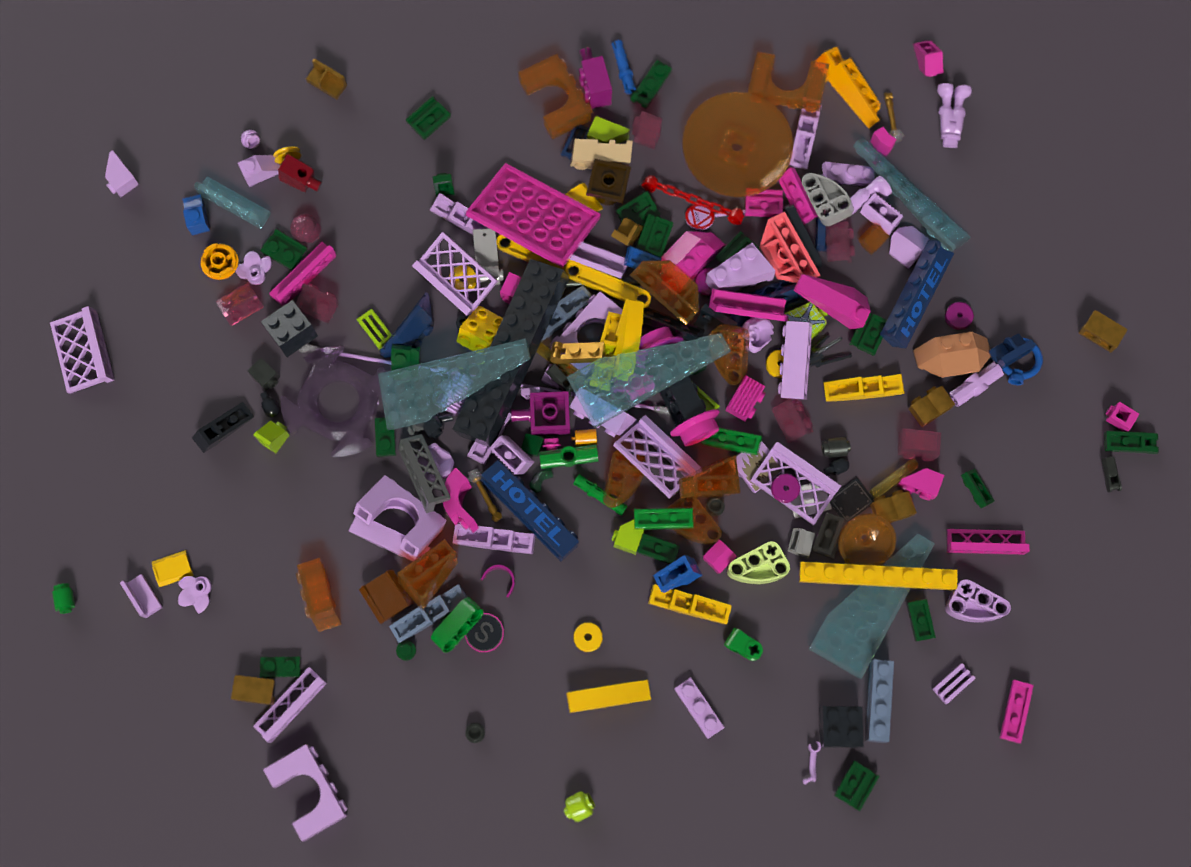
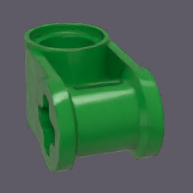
(740, 642)

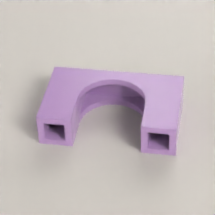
(595, 312)
(388, 495)
(329, 807)

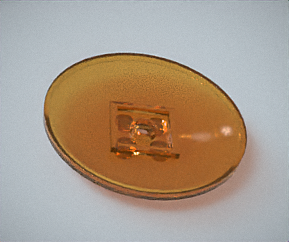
(743, 121)

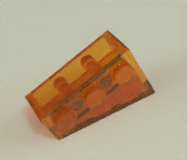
(713, 480)
(427, 573)
(317, 594)

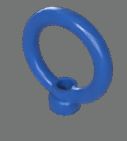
(1017, 376)

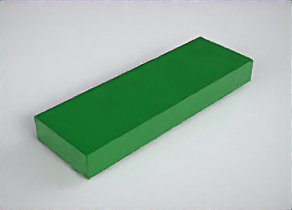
(735, 441)
(663, 518)

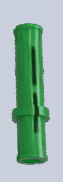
(596, 492)

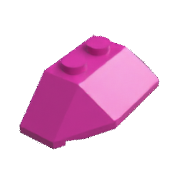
(694, 252)

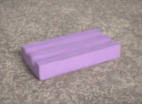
(966, 672)

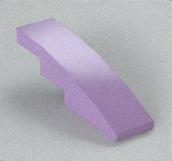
(804, 139)
(455, 214)
(381, 536)
(495, 539)

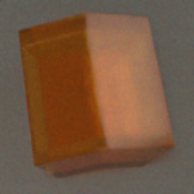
(873, 238)

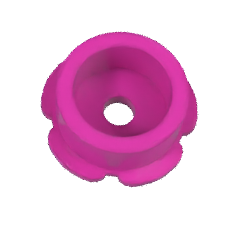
(551, 444)

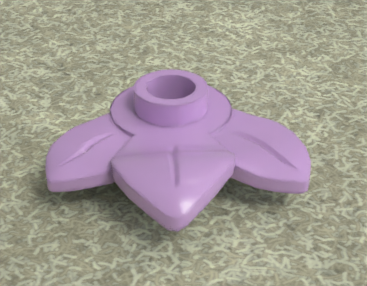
(254, 265)
(192, 594)

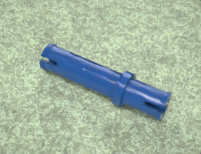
(623, 66)

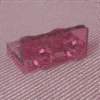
(317, 303)

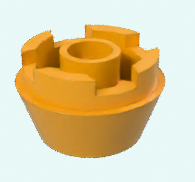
(219, 261)

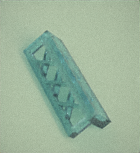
(233, 202)

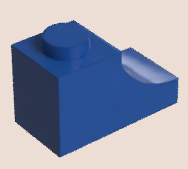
(195, 215)
(678, 573)

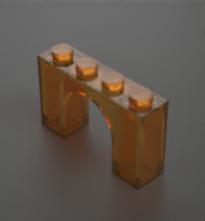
(554, 73)
(806, 97)

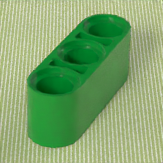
(457, 624)

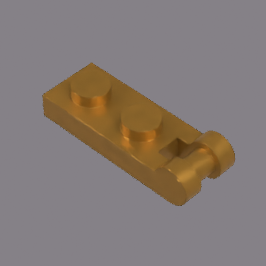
(577, 352)

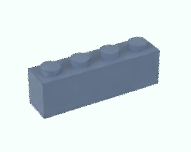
(879, 701)

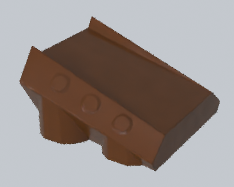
(386, 596)

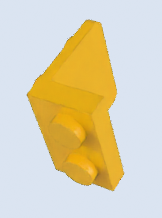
(479, 329)

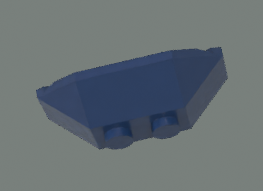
(413, 328)

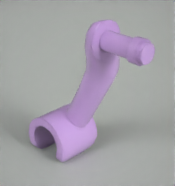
(812, 766)

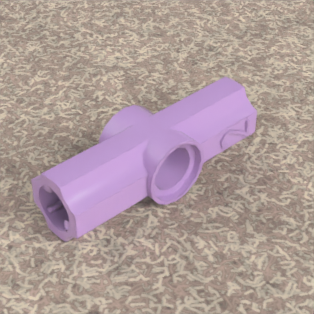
(976, 384)

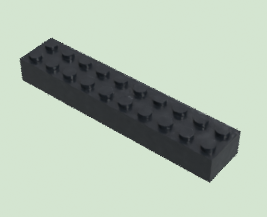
(524, 319)

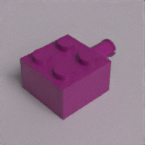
(594, 80)
(546, 413)

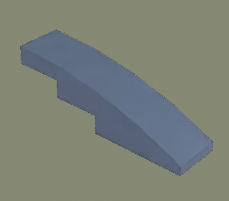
(567, 309)
(433, 612)

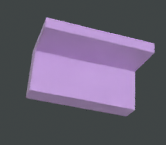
(141, 596)

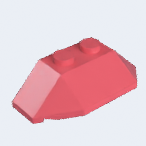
(785, 250)

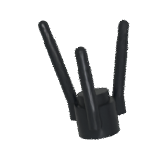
(816, 354)

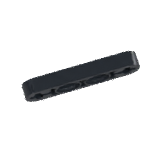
(799, 227)

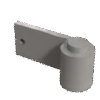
(486, 254)

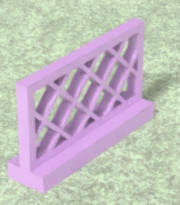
(443, 285)
(97, 348)
(665, 448)
(804, 469)

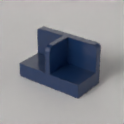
(1011, 350)

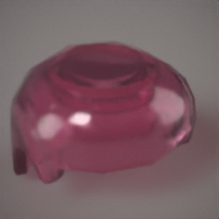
(305, 228)

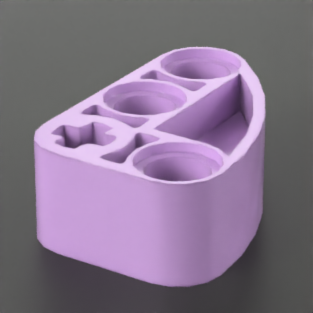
(970, 607)

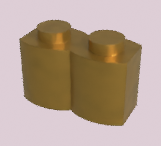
(931, 406)
(895, 507)

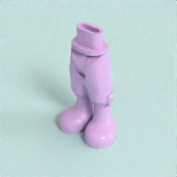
(952, 119)
(878, 186)

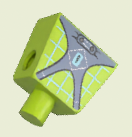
(810, 314)

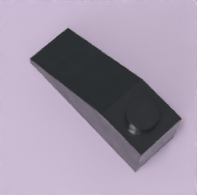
(222, 427)

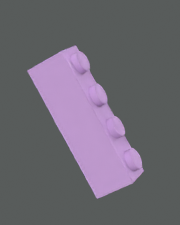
(796, 360)

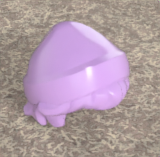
(759, 332)

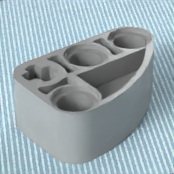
(833, 198)

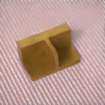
(326, 79)
(627, 232)
(1103, 331)
(253, 690)

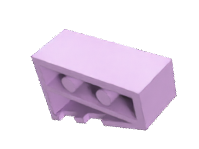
(741, 270)
(618, 425)

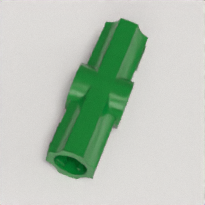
(581, 454)

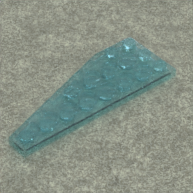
(926, 212)
(625, 380)
(425, 389)
(862, 620)

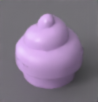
(250, 138)

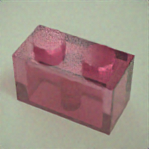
(647, 129)
(919, 444)

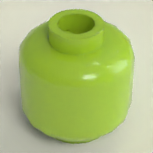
(579, 806)

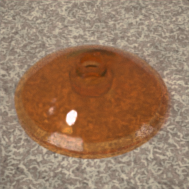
(872, 550)

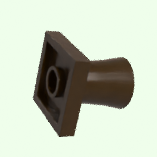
(608, 182)

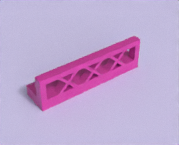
(303, 273)
(748, 305)
(1004, 547)

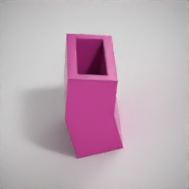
(883, 141)
(719, 557)

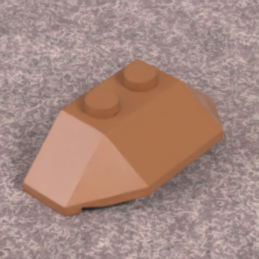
(953, 354)

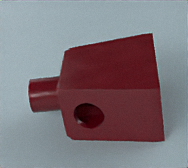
(293, 170)

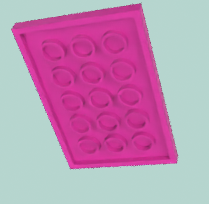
(533, 215)

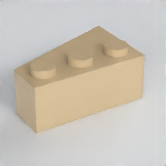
(587, 150)

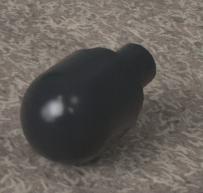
(269, 405)
(837, 466)

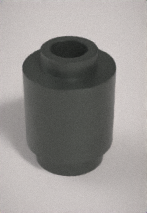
(835, 447)

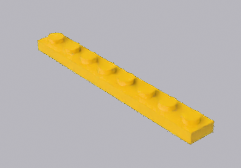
(878, 576)

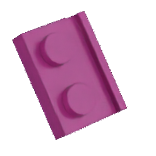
(764, 204)

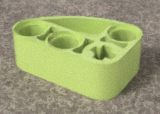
(765, 570)

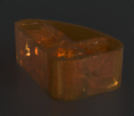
(729, 362)
(629, 477)
(699, 531)

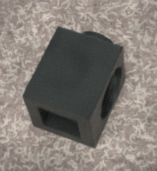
(264, 374)

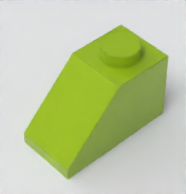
(605, 130)
(272, 435)
(627, 537)

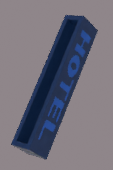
(916, 294)
(529, 510)

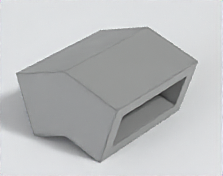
(801, 542)

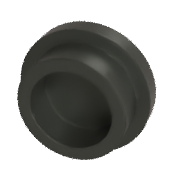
(715, 506)
(475, 733)

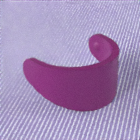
(501, 567)

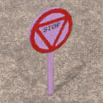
(701, 217)

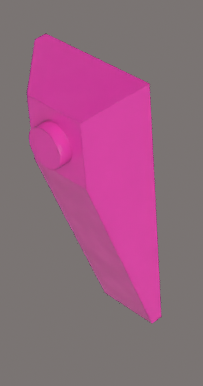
(835, 299)

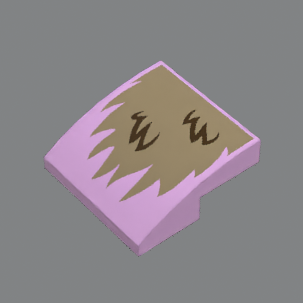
(748, 465)

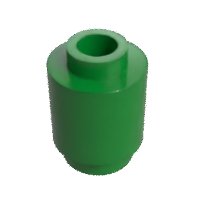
(63, 598)

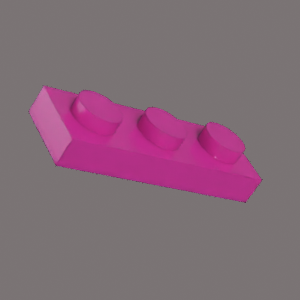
(797, 195)
(1016, 711)

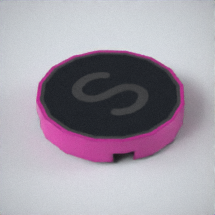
(486, 634)

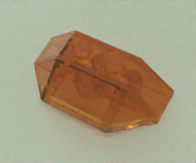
(669, 287)

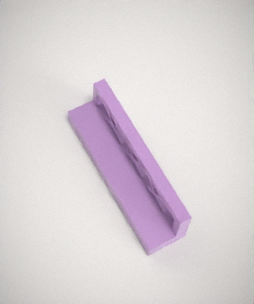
(600, 259)
(293, 710)

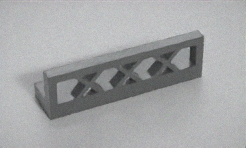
(418, 476)

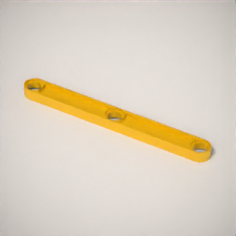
(586, 275)

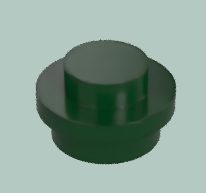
(406, 650)

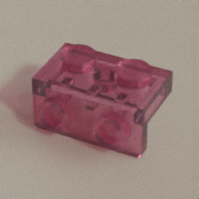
(839, 242)
(239, 304)
(792, 419)

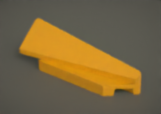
(851, 86)

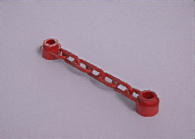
(651, 184)

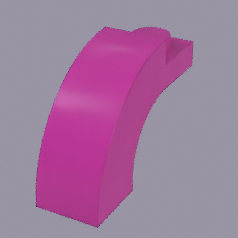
(457, 487)

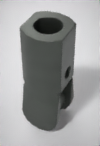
(559, 377)
(1111, 471)

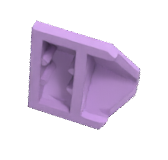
(907, 245)
(442, 460)

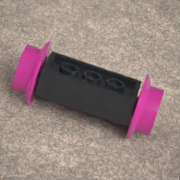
(681, 398)

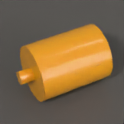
(585, 437)

